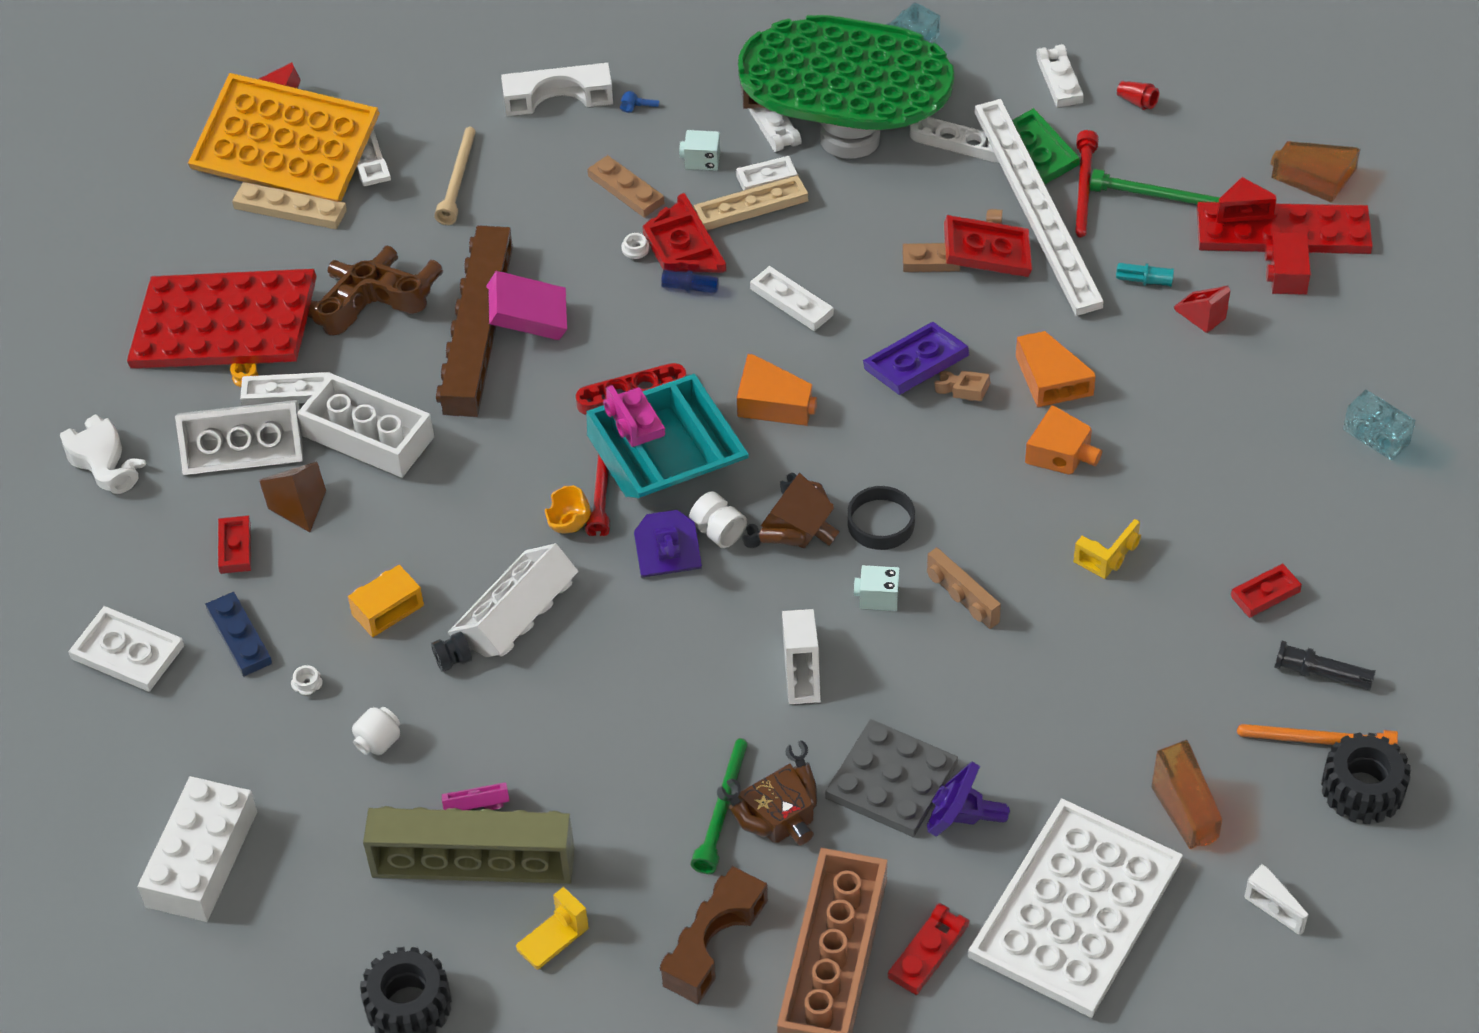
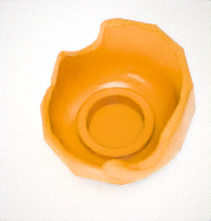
(568, 510)

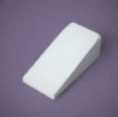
(1273, 898)

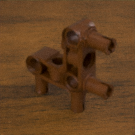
(370, 283)

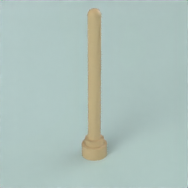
(447, 210)

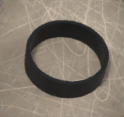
(881, 493)

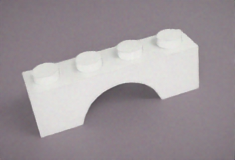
(586, 83)

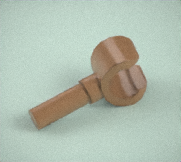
(994, 216)

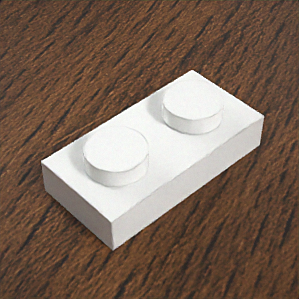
(765, 172)

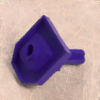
(666, 544)
(963, 804)

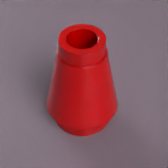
(1140, 94)

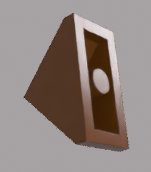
(295, 494)

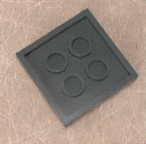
(891, 777)

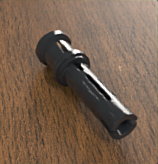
(1307, 662)

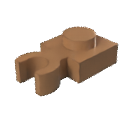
(965, 386)

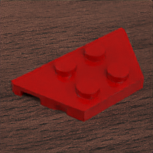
(682, 240)

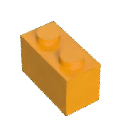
(385, 600)

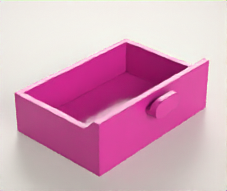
(527, 305)

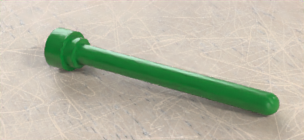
(1102, 181)
(706, 857)

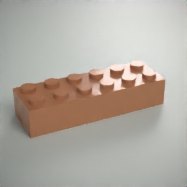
(834, 944)

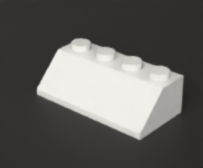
(239, 437)
(516, 600)

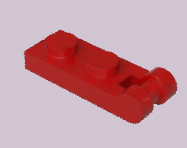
(928, 949)

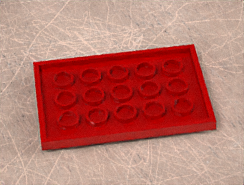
(222, 318)

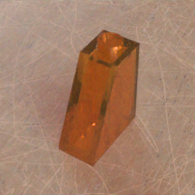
(1315, 167)
(1186, 795)

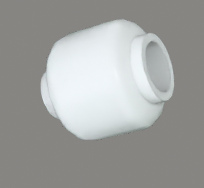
(376, 731)

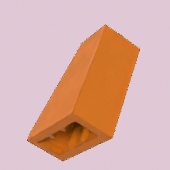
(1052, 370)
(773, 394)

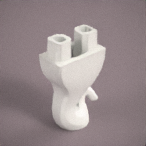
(99, 451)

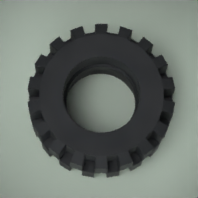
(1359, 798)
(402, 971)

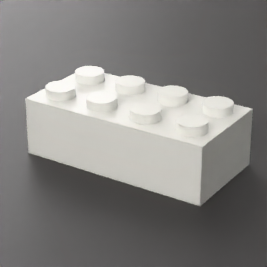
(366, 425)
(197, 849)

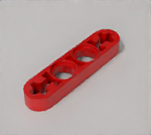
(626, 383)

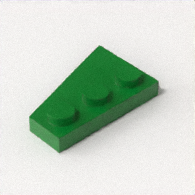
(1046, 148)

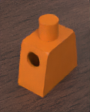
(1061, 443)

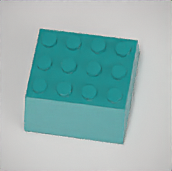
(693, 443)

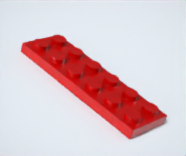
(1327, 227)

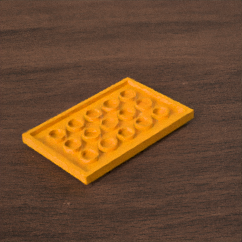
(283, 138)

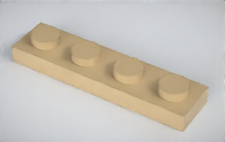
(751, 202)
(289, 205)

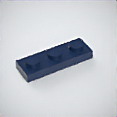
(238, 634)

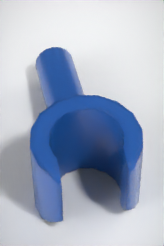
(630, 99)

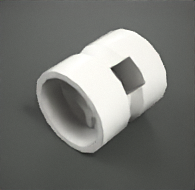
(720, 523)

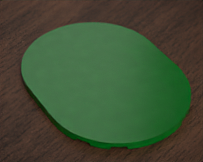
(846, 72)

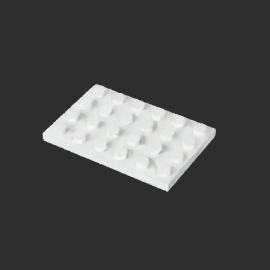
(1075, 907)

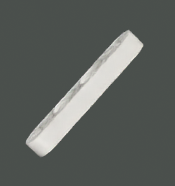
(924, 133)

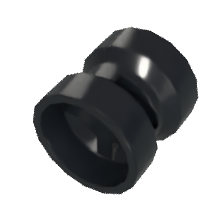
(451, 651)

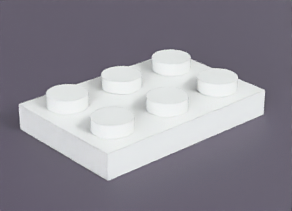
(126, 648)

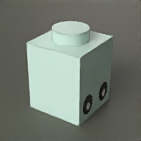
(701, 150)
(878, 588)

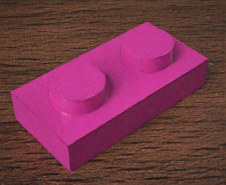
(488, 796)

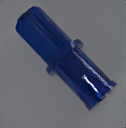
(689, 281)

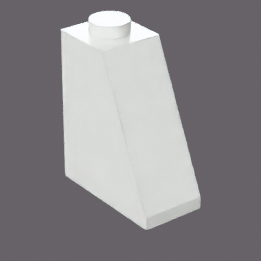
(801, 656)

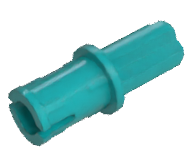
(1145, 274)

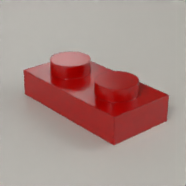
(234, 544)
(1266, 590)

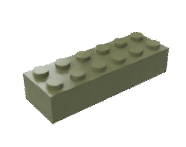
(469, 845)

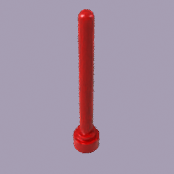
(1087, 144)
(598, 518)

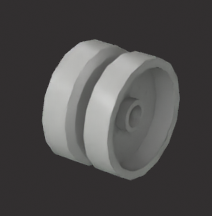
(847, 141)

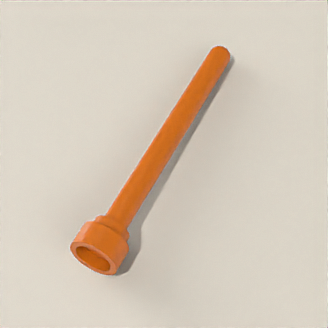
(1303, 735)

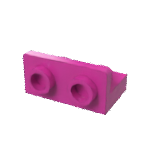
(633, 416)

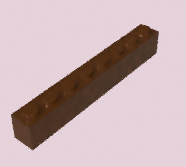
(471, 333)

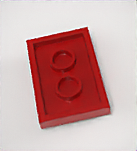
(987, 246)

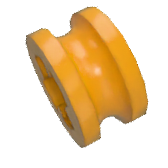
(238, 369)

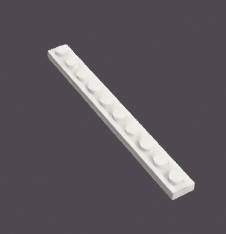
(1039, 208)

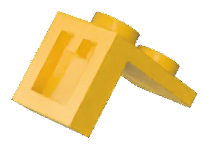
(1101, 560)
(556, 932)

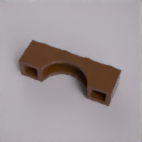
(734, 902)

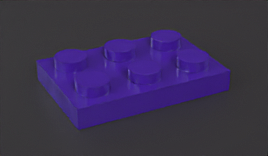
(916, 358)

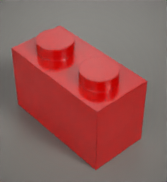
(1288, 263)

